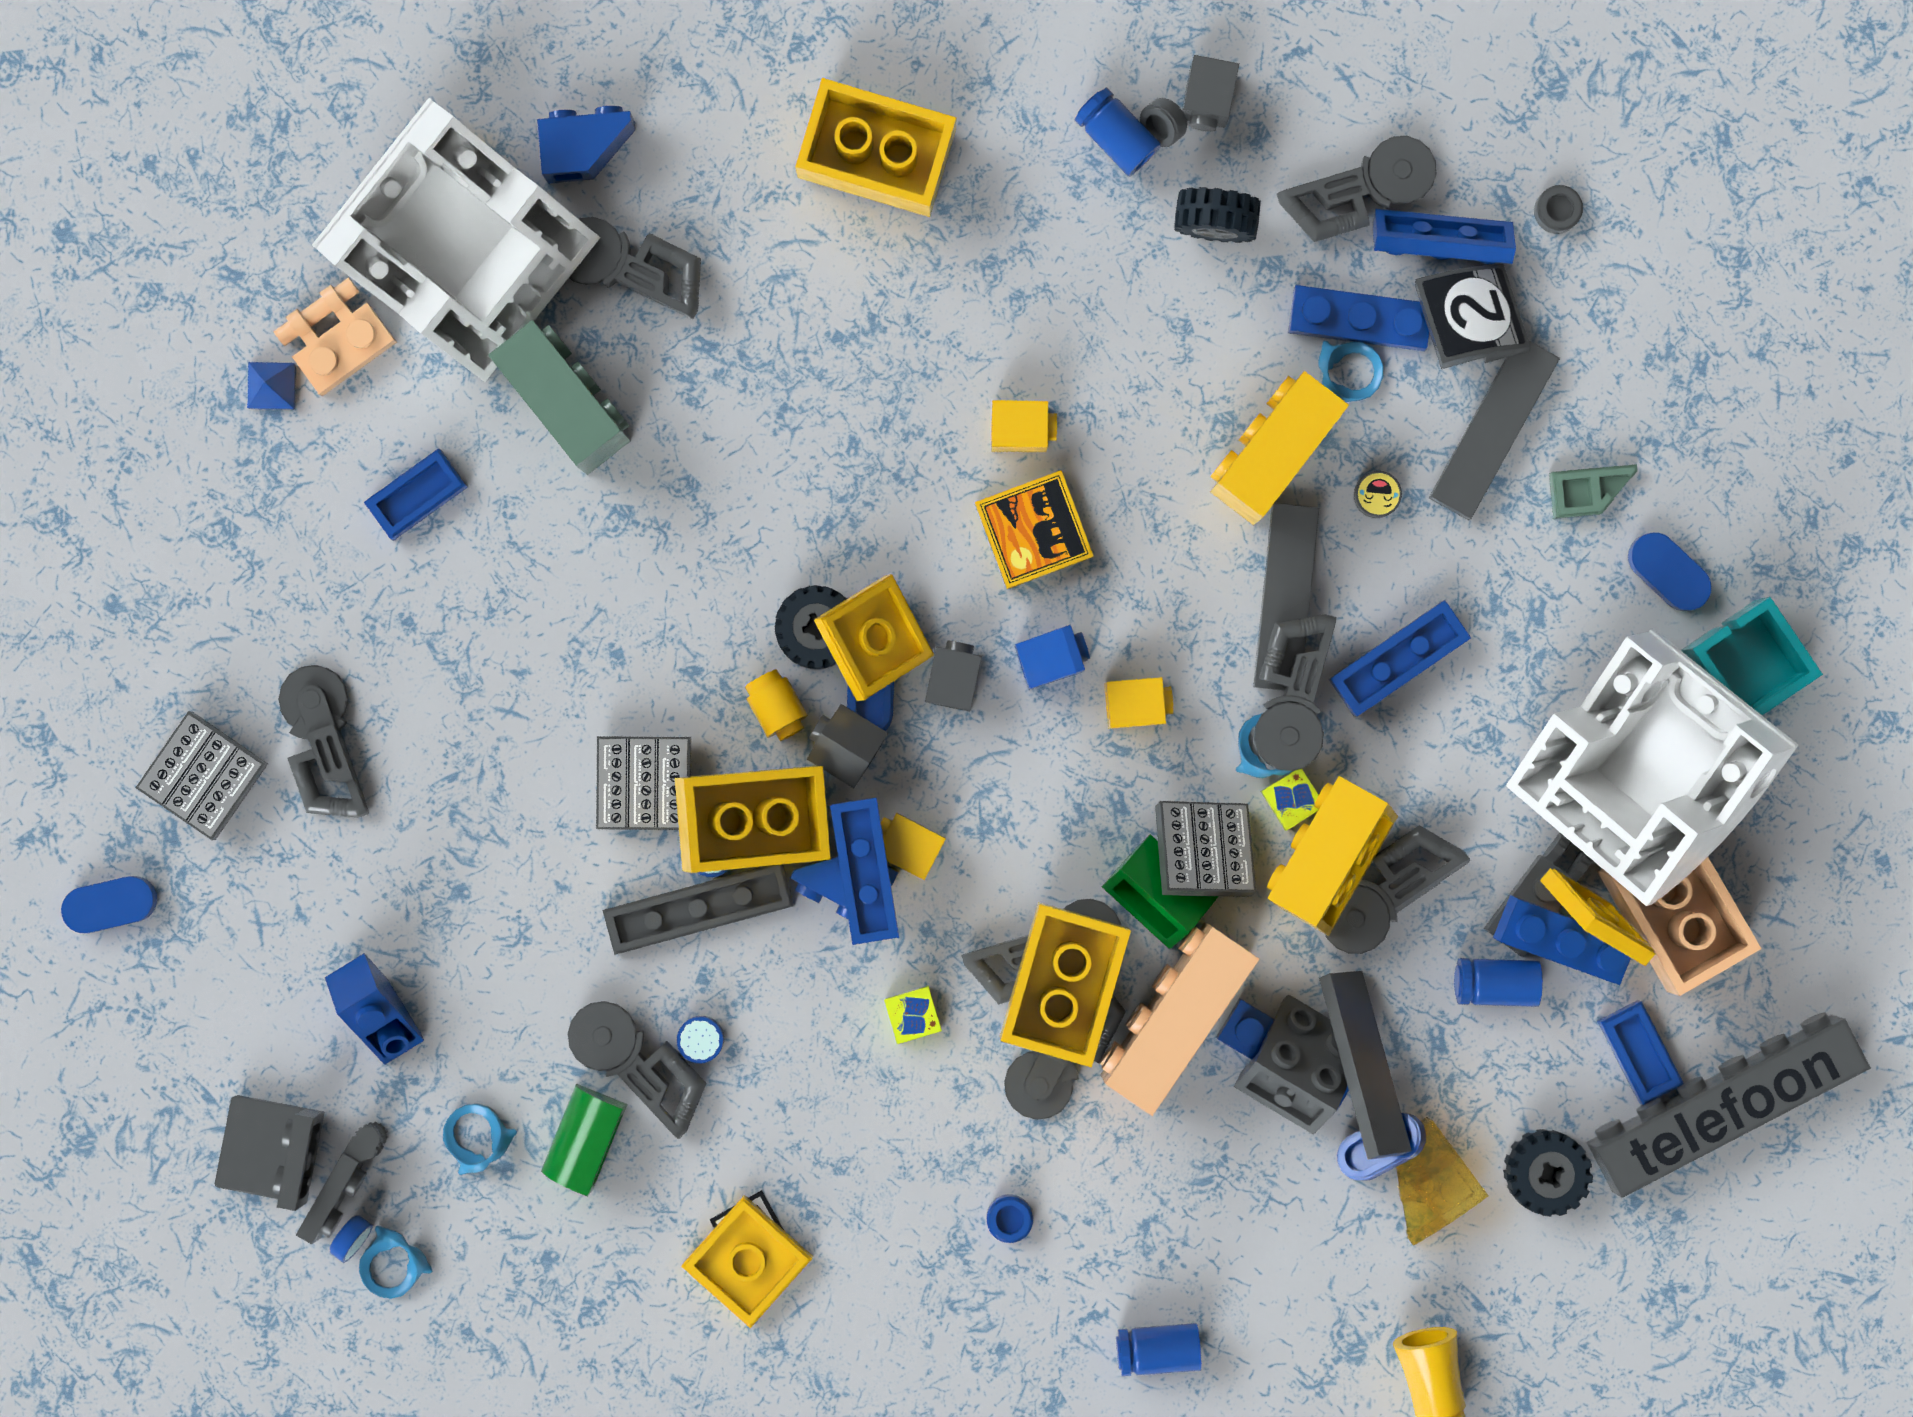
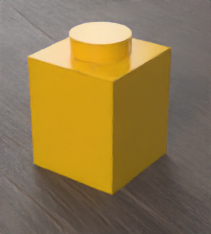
(1022, 426)
(1137, 702)
(910, 845)

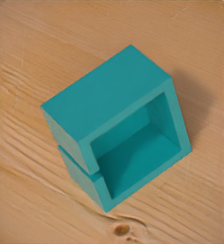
(1756, 656)

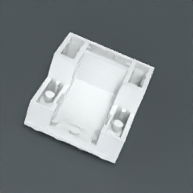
(455, 239)
(1651, 766)

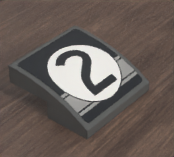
(1472, 315)

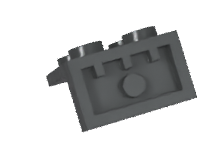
(1297, 1067)
(269, 1150)

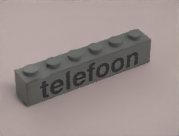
(1728, 1104)

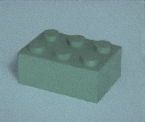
(561, 396)

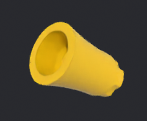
(1432, 1371)

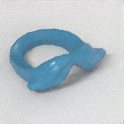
(1333, 354)
(1250, 762)
(468, 1160)
(386, 1240)

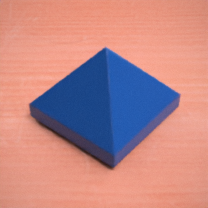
(271, 385)

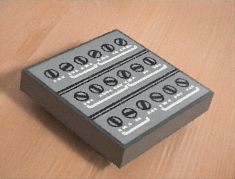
(201, 775)
(639, 781)
(1205, 849)

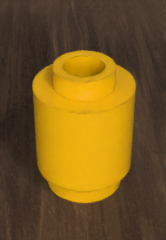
(776, 705)

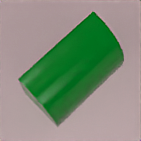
(1139, 890)
(583, 1139)

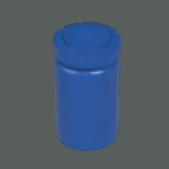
(1117, 131)
(1498, 982)
(1159, 1349)

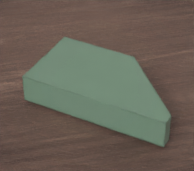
(1587, 490)

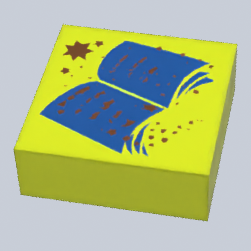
(1291, 798)
(912, 1014)

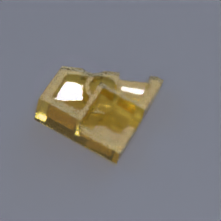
(1435, 1186)

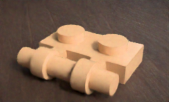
(341, 349)

